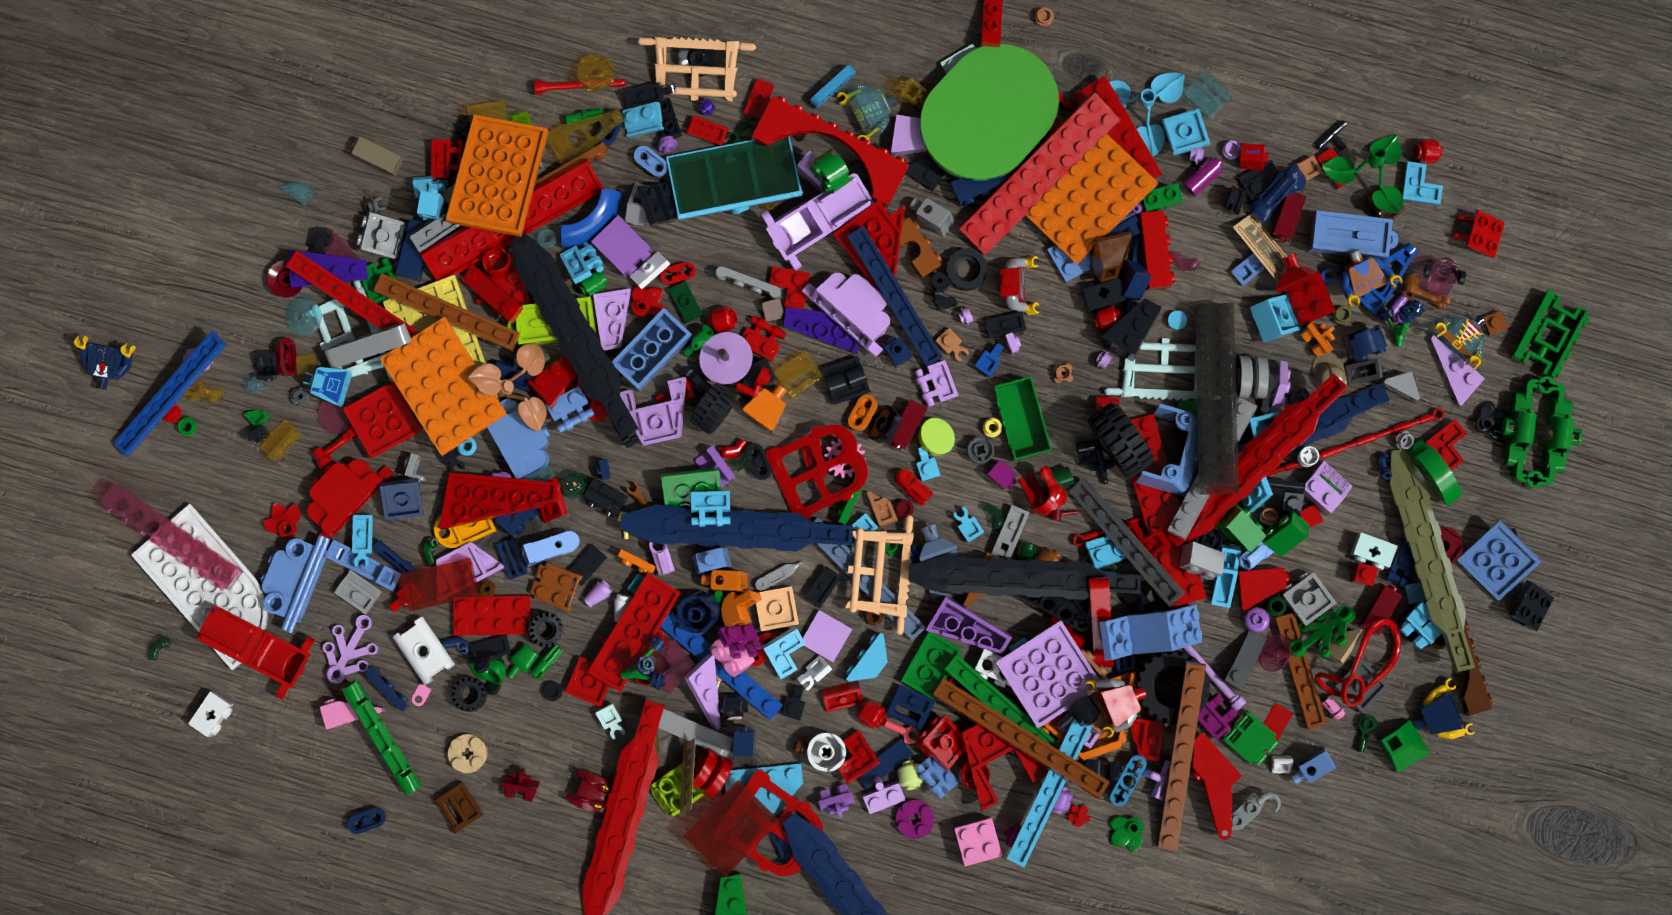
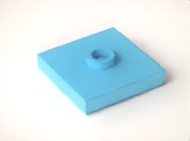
(1186, 132)

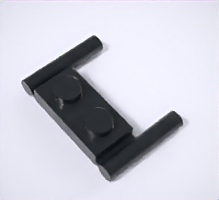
(1292, 497)

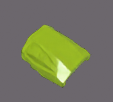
(668, 792)

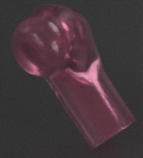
(1185, 264)

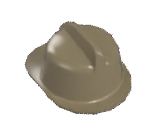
(1325, 366)

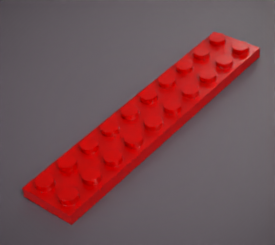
(1039, 173)
(547, 203)
(1158, 512)

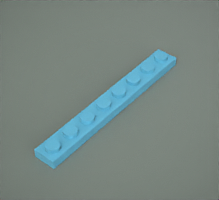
(1046, 798)

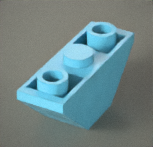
(870, 661)

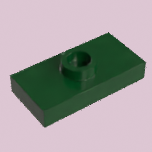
(685, 302)

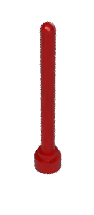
(542, 87)

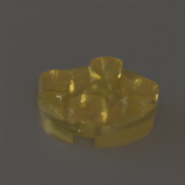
(595, 82)

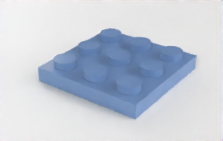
(1499, 560)

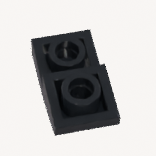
(669, 120)

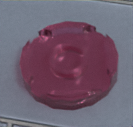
(333, 417)

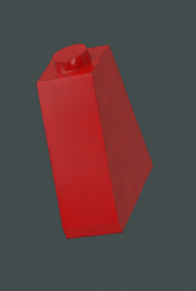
(1259, 584)

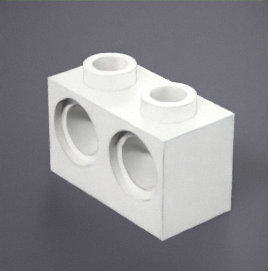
(994, 672)

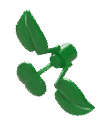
(1382, 151)

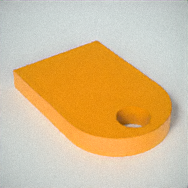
(465, 533)

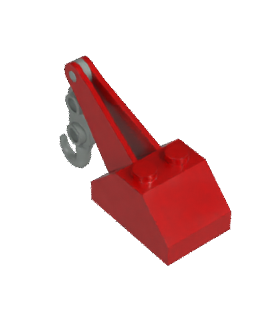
(1217, 778)

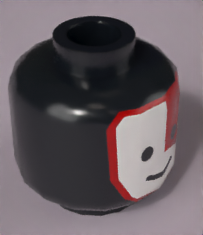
(733, 707)

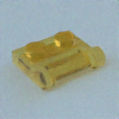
(796, 369)

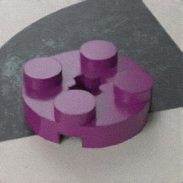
(921, 828)

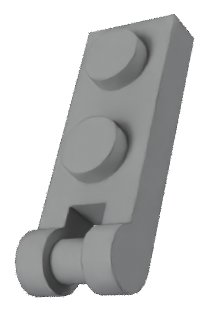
(1010, 532)

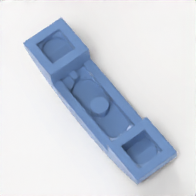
(376, 571)

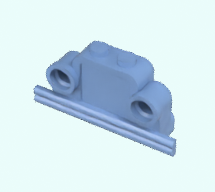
(520, 444)
(293, 579)

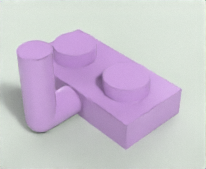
(1161, 784)
(883, 796)

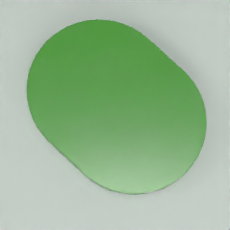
(989, 112)

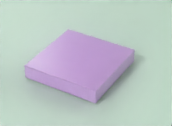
(826, 636)

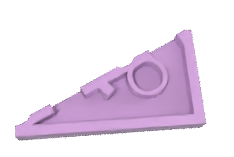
(1461, 377)
(704, 688)

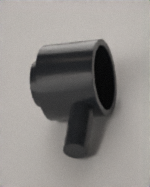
(1083, 711)

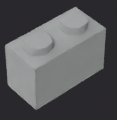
(1202, 560)

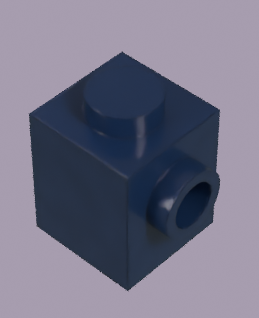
(897, 351)

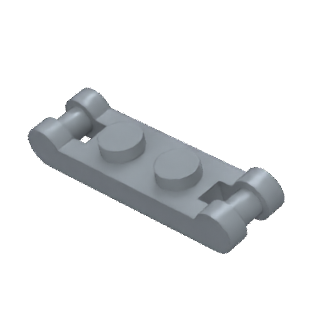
(740, 280)

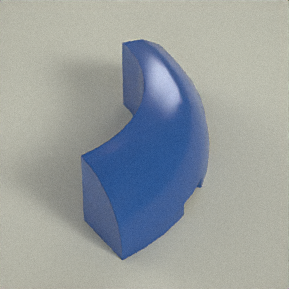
(591, 226)

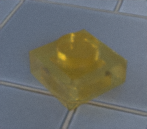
(306, 364)

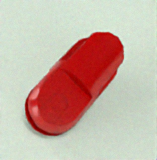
(913, 486)

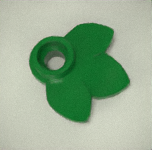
(1125, 835)

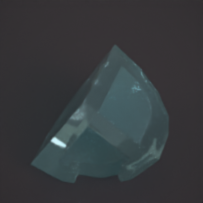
(300, 191)

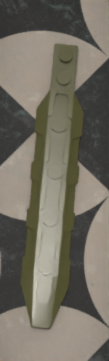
(1430, 558)

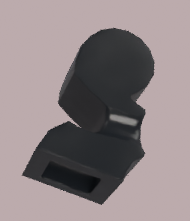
(941, 284)
(1110, 772)

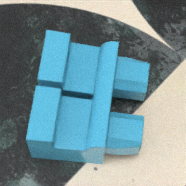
(1419, 622)

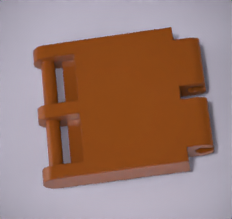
(555, 586)

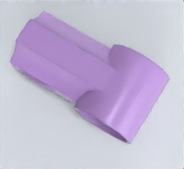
(662, 560)

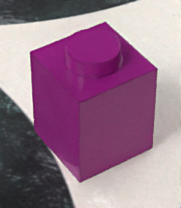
(1002, 475)

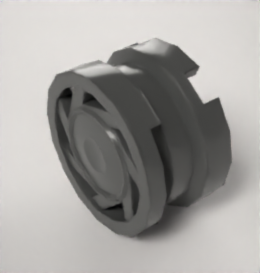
(980, 450)

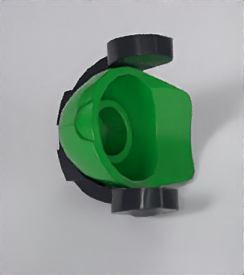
(491, 669)

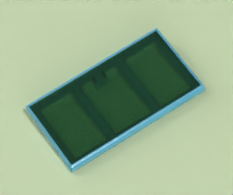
(733, 177)

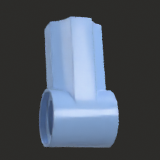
(1251, 559)

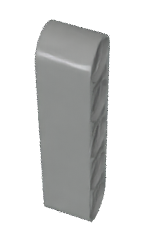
(367, 345)
(689, 729)

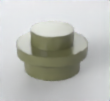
(1342, 315)

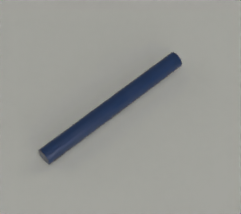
(1135, 257)

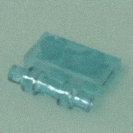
(1204, 99)

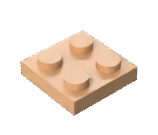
(777, 609)

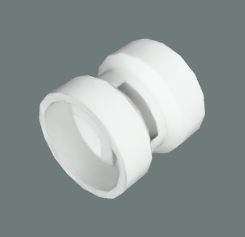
(1311, 455)

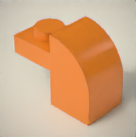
(735, 607)

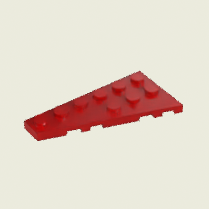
(482, 497)

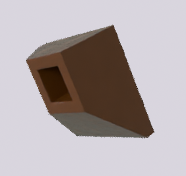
(1110, 256)

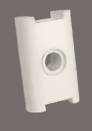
(410, 645)

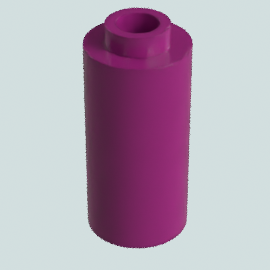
(1203, 176)

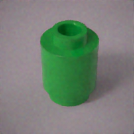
(593, 283)

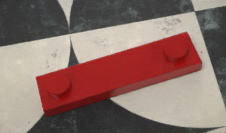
(492, 293)

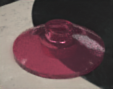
(1275, 653)

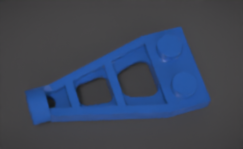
(1375, 300)

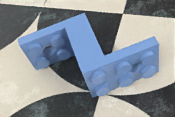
(1151, 632)

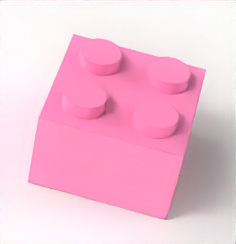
(977, 841)

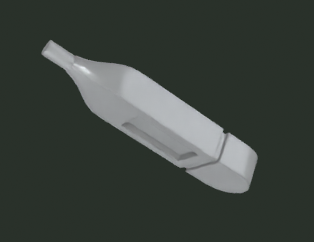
(776, 576)

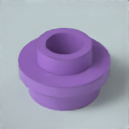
(667, 144)

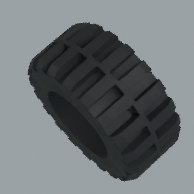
(1121, 440)
(1148, 675)

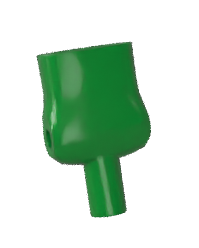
(699, 339)
(522, 660)

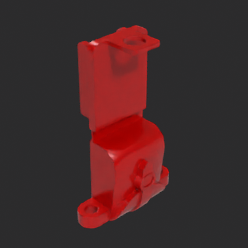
(255, 647)

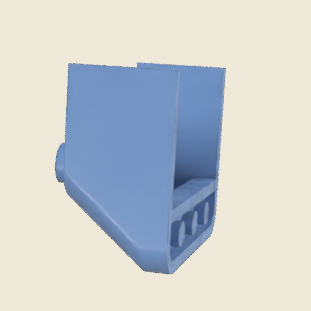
(1176, 478)

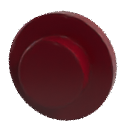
(904, 508)

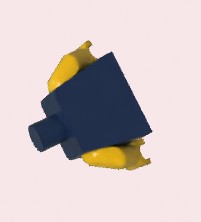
(1442, 715)

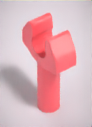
(902, 730)

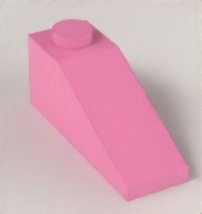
(340, 713)

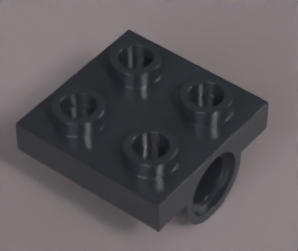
(846, 380)
(1531, 606)

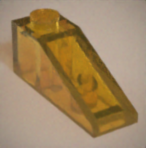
(910, 92)

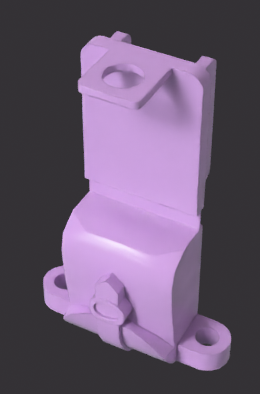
(816, 219)

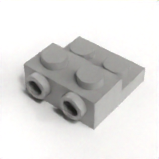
(380, 235)
(1308, 598)

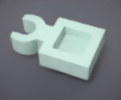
(609, 718)

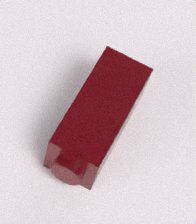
(1288, 217)
(910, 421)
(1381, 607)

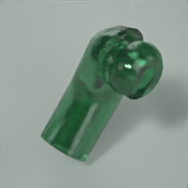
(997, 515)
(157, 645)

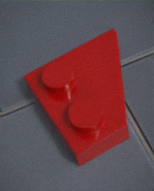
(1148, 738)

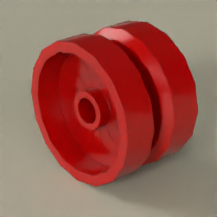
(711, 772)

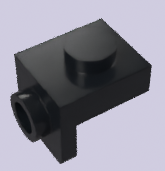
(266, 365)

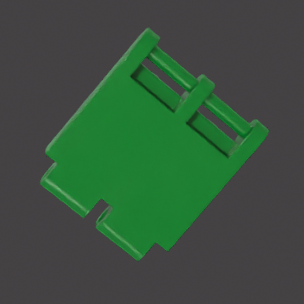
(1251, 739)

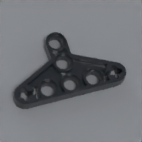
(1060, 604)

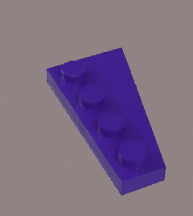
(342, 267)

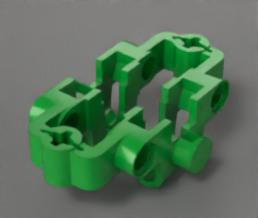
(1524, 429)

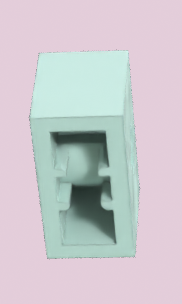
(1384, 550)

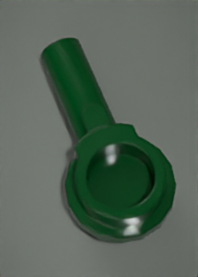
(1367, 725)

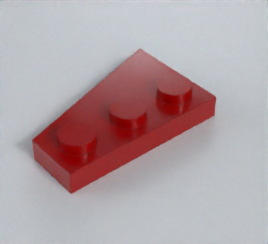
(553, 381)

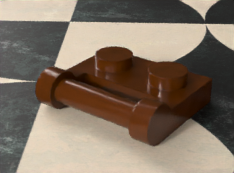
(465, 805)

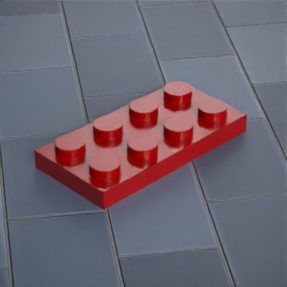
(491, 615)

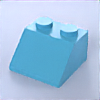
(1275, 318)

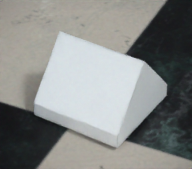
(1281, 764)

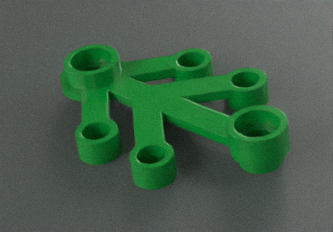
(1324, 630)

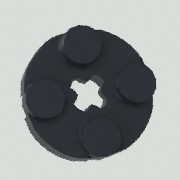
(891, 421)

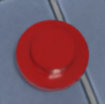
(173, 415)

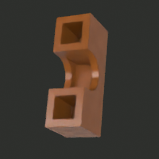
(927, 261)

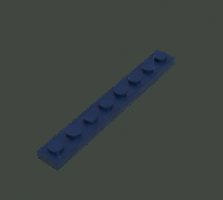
(895, 296)

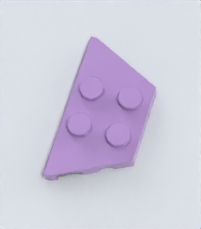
(483, 563)

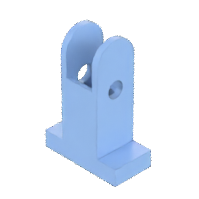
(546, 549)

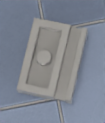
(358, 592)

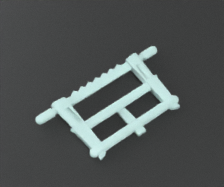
(361, 367)
(1130, 367)

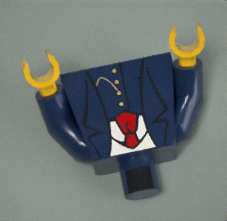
(104, 361)

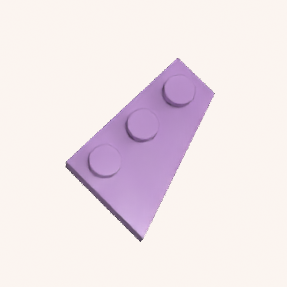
(611, 317)

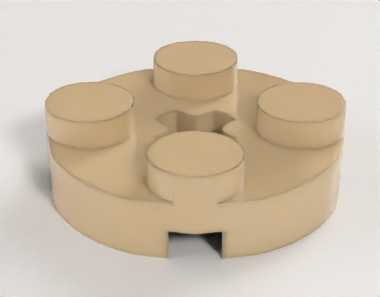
(459, 745)

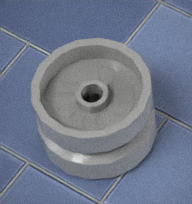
(1252, 377)

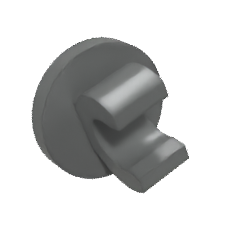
(371, 205)

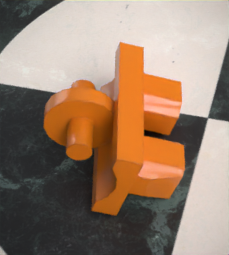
(1323, 345)

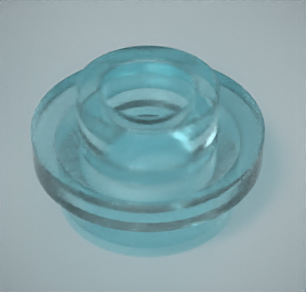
(547, 232)

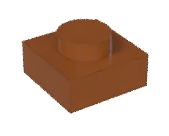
(1495, 323)

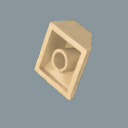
(1340, 654)

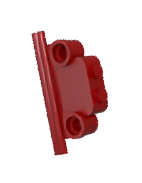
(342, 493)

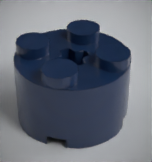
(1365, 342)
(708, 609)

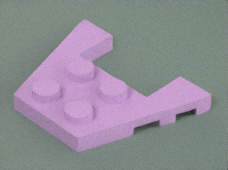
(662, 420)

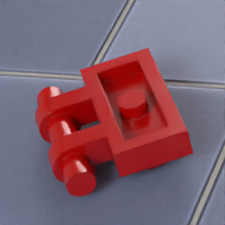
(442, 157)
(760, 344)

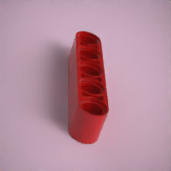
(1099, 611)

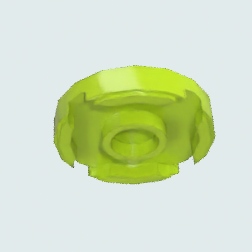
(936, 436)

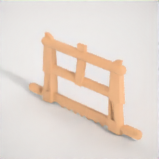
(729, 71)
(875, 606)

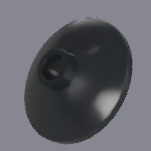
(686, 57)

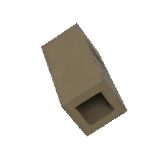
(376, 156)

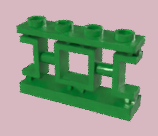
(1535, 327)

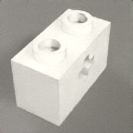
(201, 719)

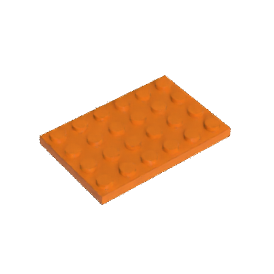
(497, 175)
(1091, 199)
(435, 384)

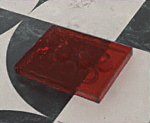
(731, 828)

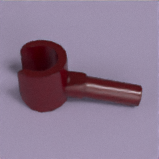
(1057, 514)

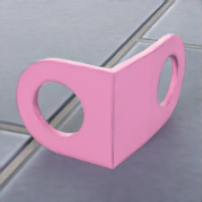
(423, 691)

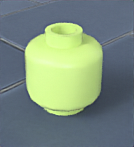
(909, 776)

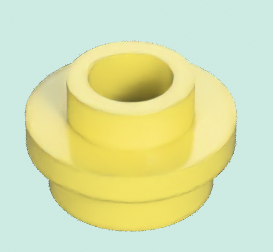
(998, 425)

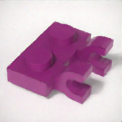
(738, 636)
(1213, 721)

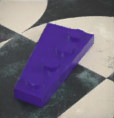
(820, 327)

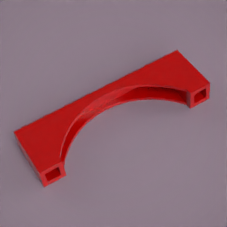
(785, 120)

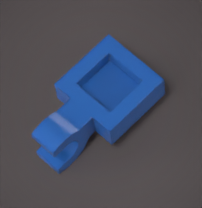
(988, 361)

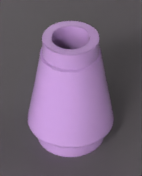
(598, 593)

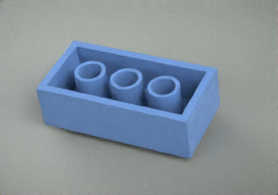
(652, 349)

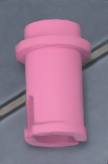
(1333, 708)

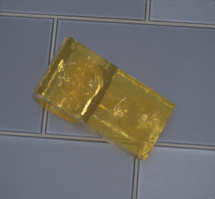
(212, 395)

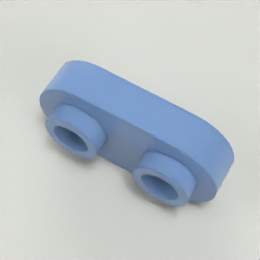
(651, 161)

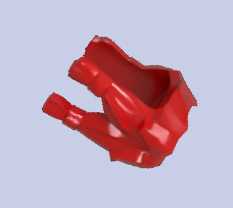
(1037, 499)

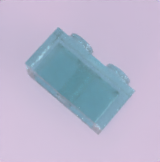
(541, 475)

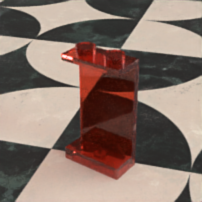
(439, 584)

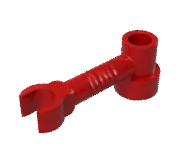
(323, 456)

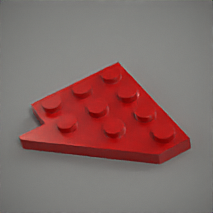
(883, 229)

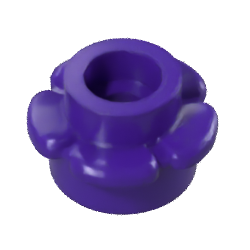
(707, 106)

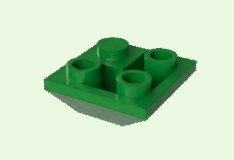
(1403, 746)

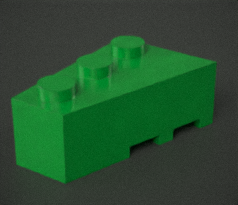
(731, 896)

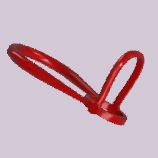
(1362, 646)

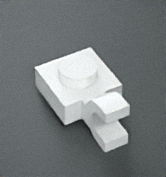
(816, 671)

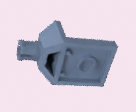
(935, 547)

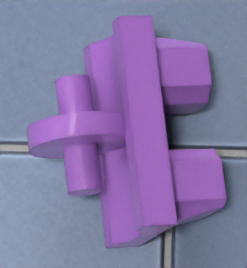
(837, 803)

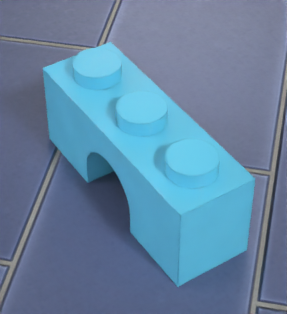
(431, 205)

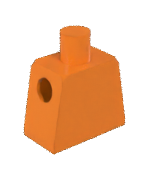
(767, 407)
(733, 580)

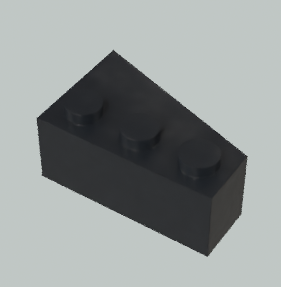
(1132, 330)

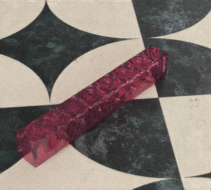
(117, 494)

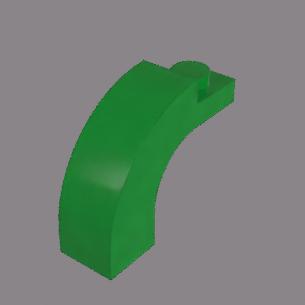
(1437, 471)

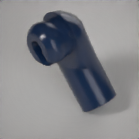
(457, 642)

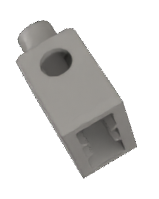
(938, 219)

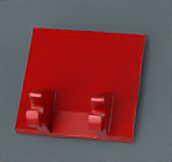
(1484, 233)

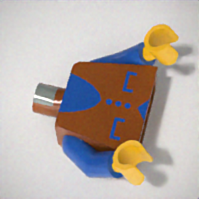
(1365, 276)

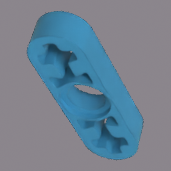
(833, 86)
(1126, 795)

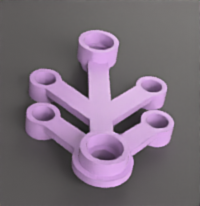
(347, 651)

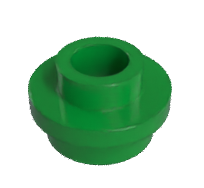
(181, 426)

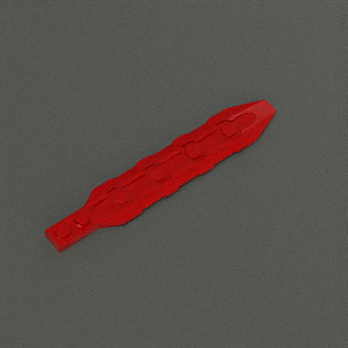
(1266, 452)
(623, 815)

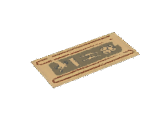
(1262, 245)
(687, 776)

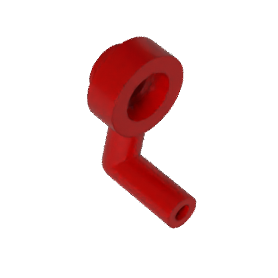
(763, 378)

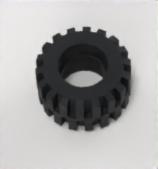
(713, 408)

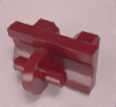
(522, 783)

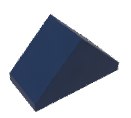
(1135, 280)

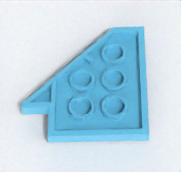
(785, 776)

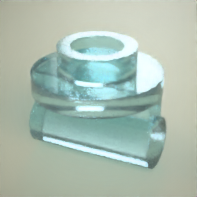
(253, 386)

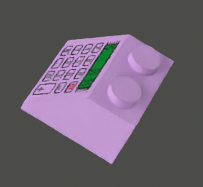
(1326, 488)

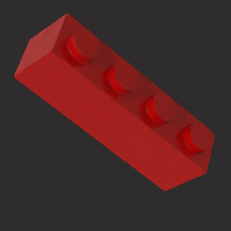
(1155, 249)

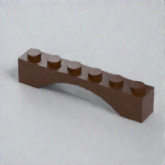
(1474, 694)

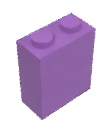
(621, 246)

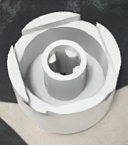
(815, 752)

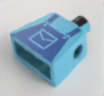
(329, 384)

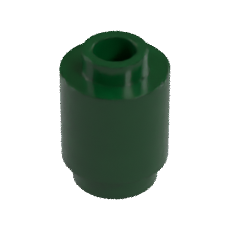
(1280, 603)

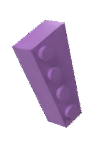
(966, 626)

